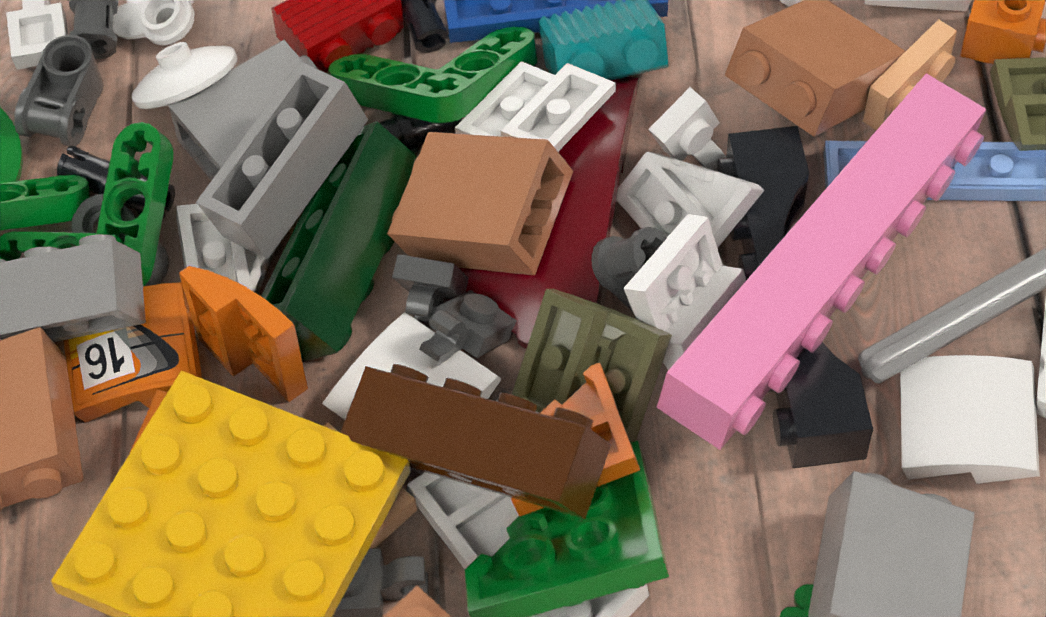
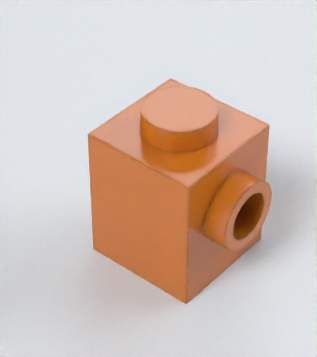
(1004, 30)

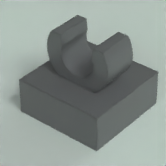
(428, 284)

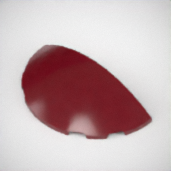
(583, 219)

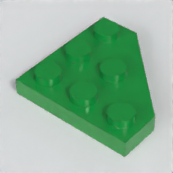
(569, 559)

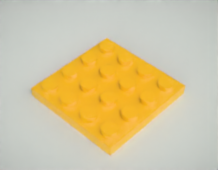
(231, 513)

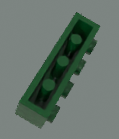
(341, 242)

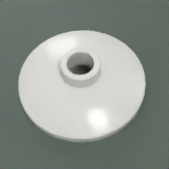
(182, 74)

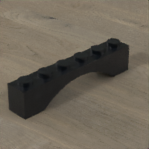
(824, 404)

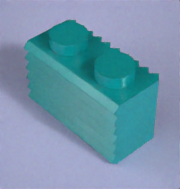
(606, 40)

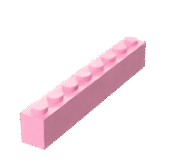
(821, 264)

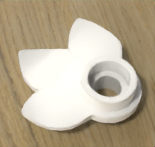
(158, 20)

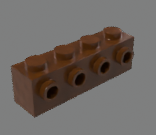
(479, 440)

